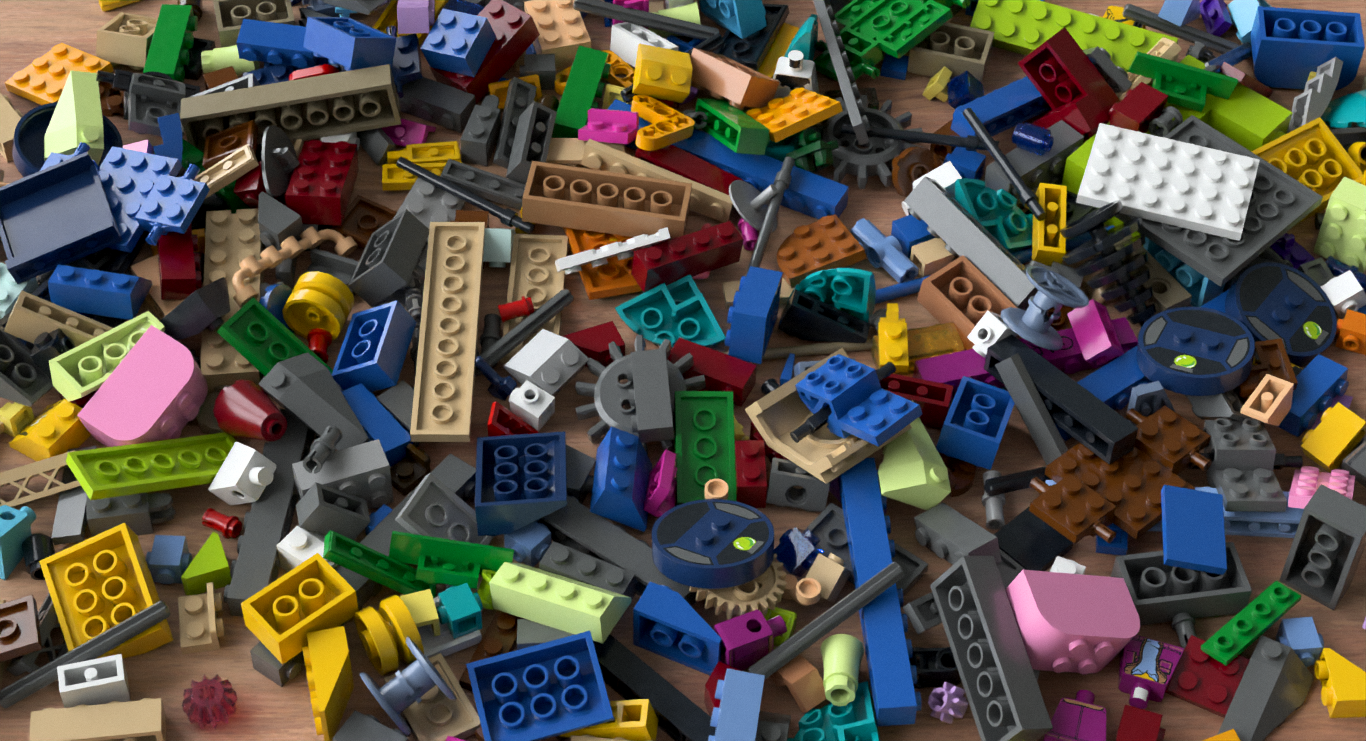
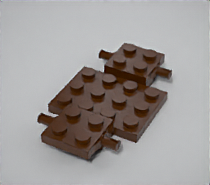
(1128, 490)

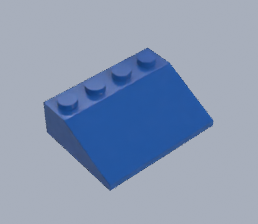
(540, 690)

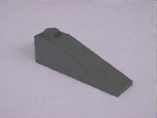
(313, 397)
(1268, 692)

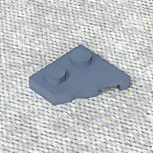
(1148, 399)

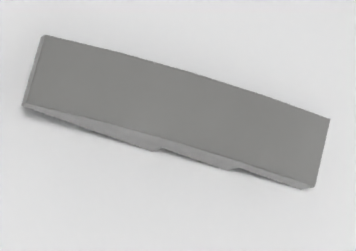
(1316, 94)

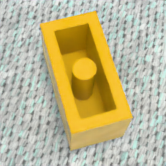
(1334, 437)

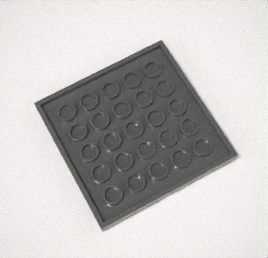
(1273, 209)

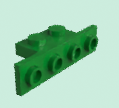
(1182, 83)
(446, 559)
(1250, 623)

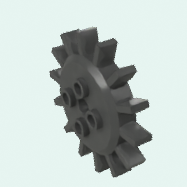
(880, 151)
(612, 395)

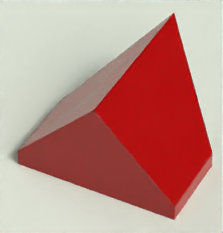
(504, 422)

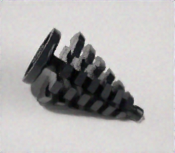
(1111, 256)

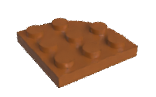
(817, 248)

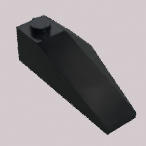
(199, 311)

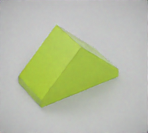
(207, 567)

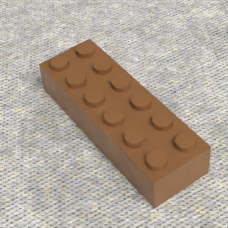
(604, 201)

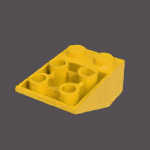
(328, 678)

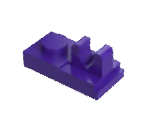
(1215, 16)
(1291, 250)

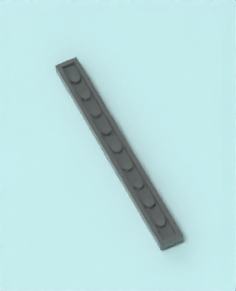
(844, 75)

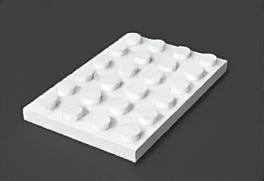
(1169, 181)

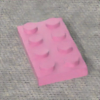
(1309, 479)

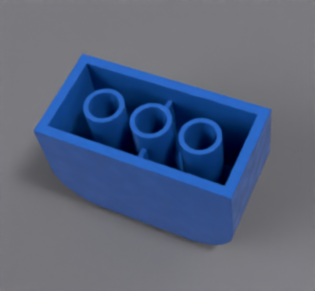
(1297, 41)

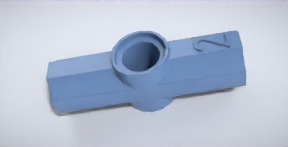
(884, 251)

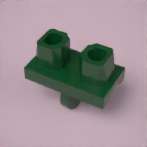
(812, 148)

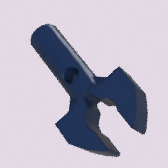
(500, 386)

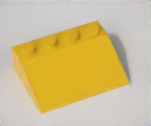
(1312, 158)
(102, 586)

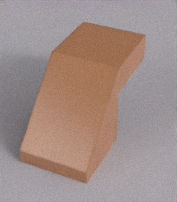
(802, 681)

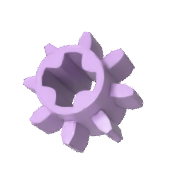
(947, 702)

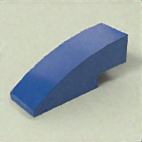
(172, 137)

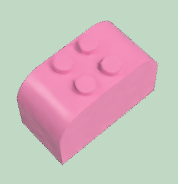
(147, 394)
(1072, 619)

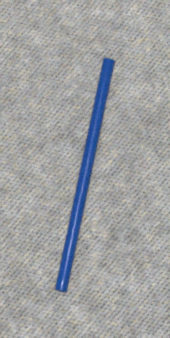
(913, 286)

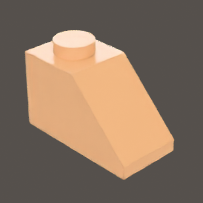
(1270, 400)

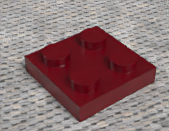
(1205, 680)

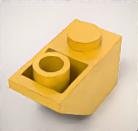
(1341, 684)

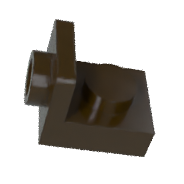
(411, 470)

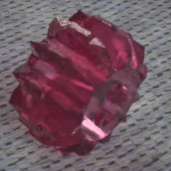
(209, 701)

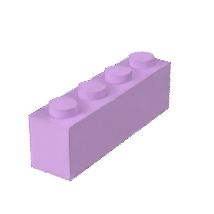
(415, 16)

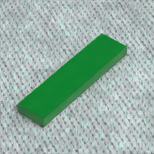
(373, 564)

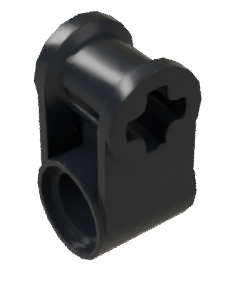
(932, 667)

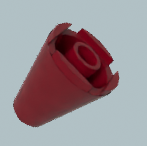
(248, 412)

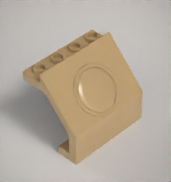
(819, 453)

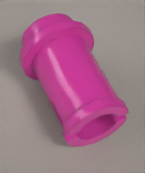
(749, 234)

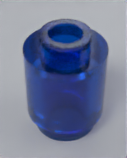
(1032, 138)

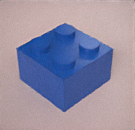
(458, 42)

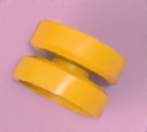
(318, 303)
(386, 632)

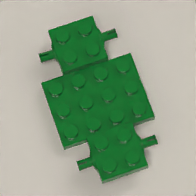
(883, 26)

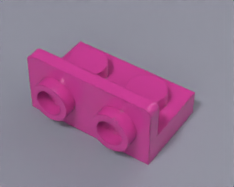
(610, 126)
(661, 485)

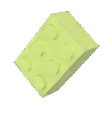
(1345, 225)

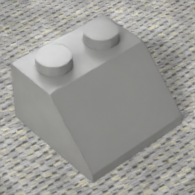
(547, 362)

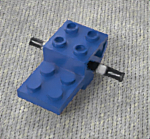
(853, 402)

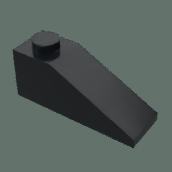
(818, 321)

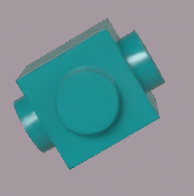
(460, 610)

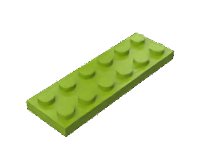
(150, 465)

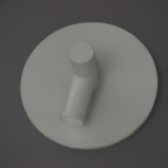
(752, 203)

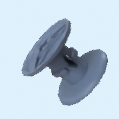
(1034, 322)
(407, 687)

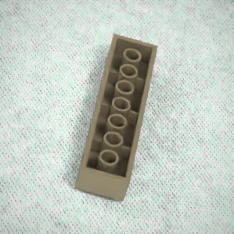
(299, 107)

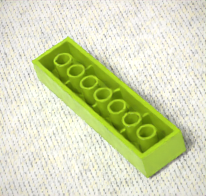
(1027, 24)

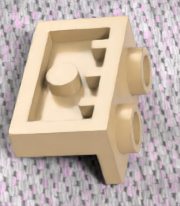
(200, 621)

